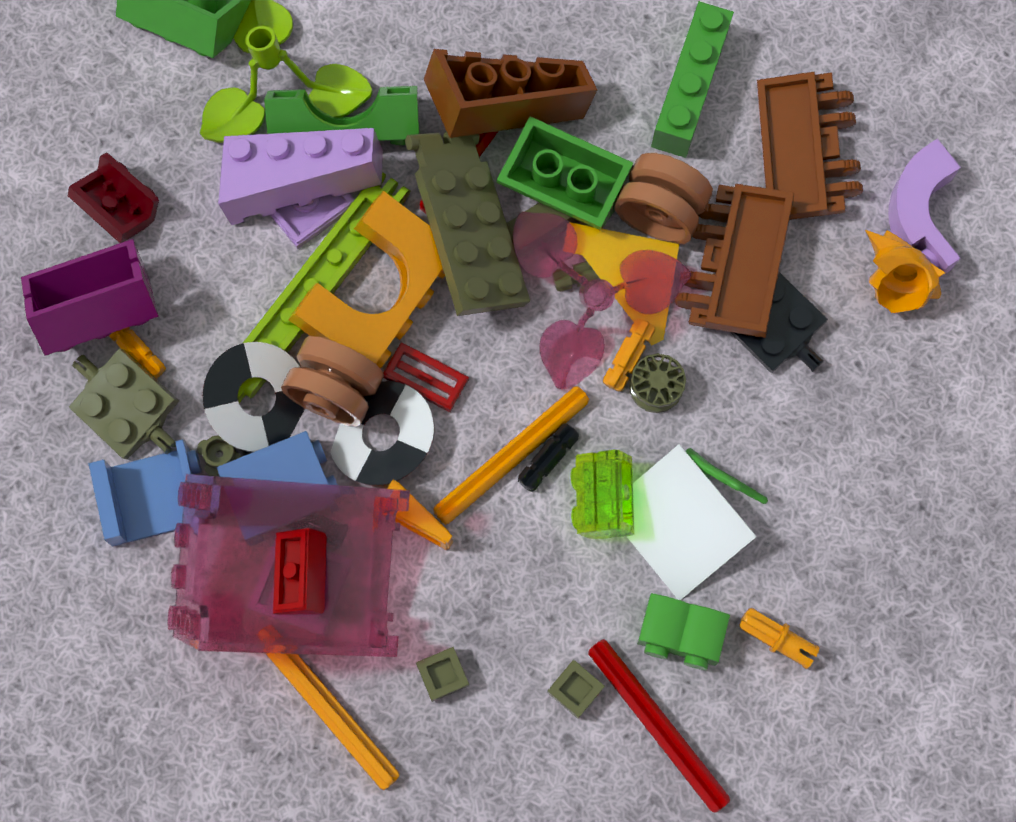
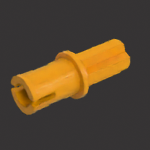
(778, 637)

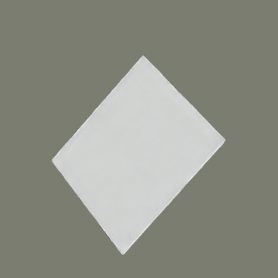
(684, 523)

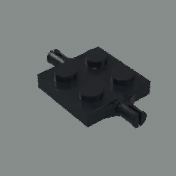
(789, 330)

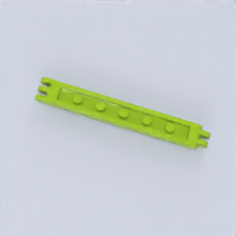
(327, 266)

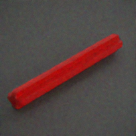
(659, 726)

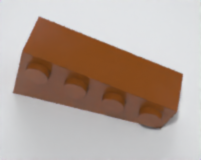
(502, 93)

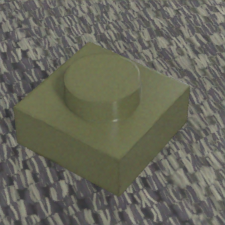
(442, 674)
(575, 689)

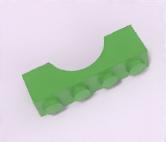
(692, 79)
(391, 114)

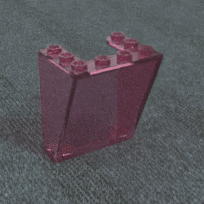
(230, 565)

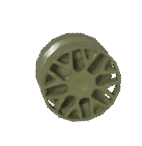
(657, 384)

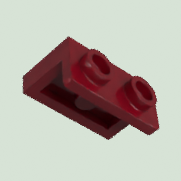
(115, 199)

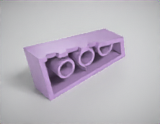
(295, 168)

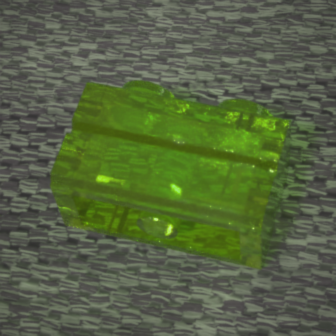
(603, 495)

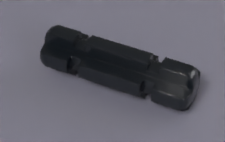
(548, 457)

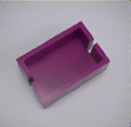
(88, 297)

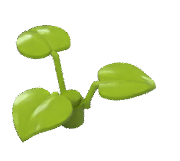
(263, 29)

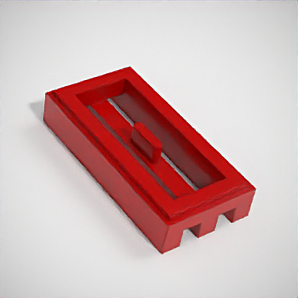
(454, 393)

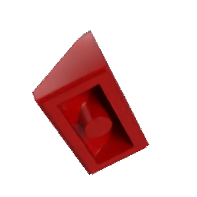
(300, 572)

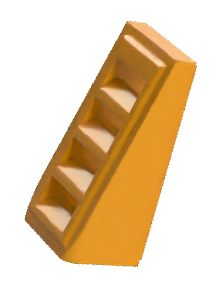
(422, 522)

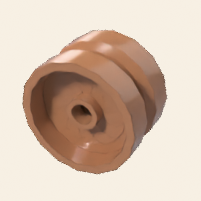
(663, 198)
(332, 381)

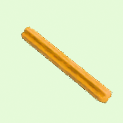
(510, 455)
(336, 718)

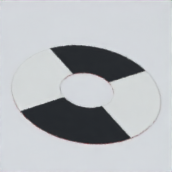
(222, 389)
(405, 455)

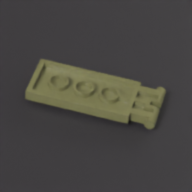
(467, 224)

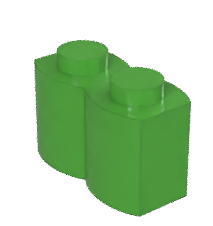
(683, 631)

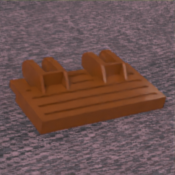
(800, 139)
(744, 258)

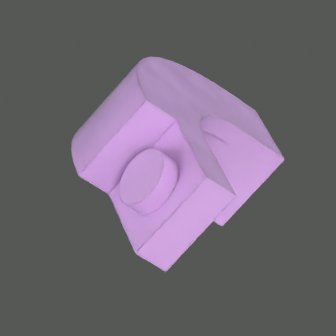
(909, 204)

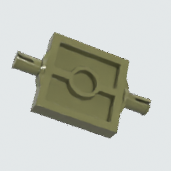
(124, 404)

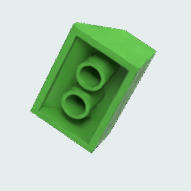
(196, 24)
(565, 173)

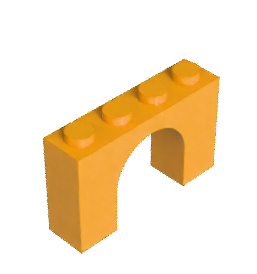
(415, 254)

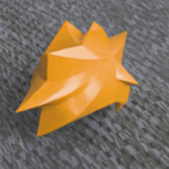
(903, 275)

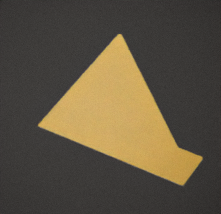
(604, 253)

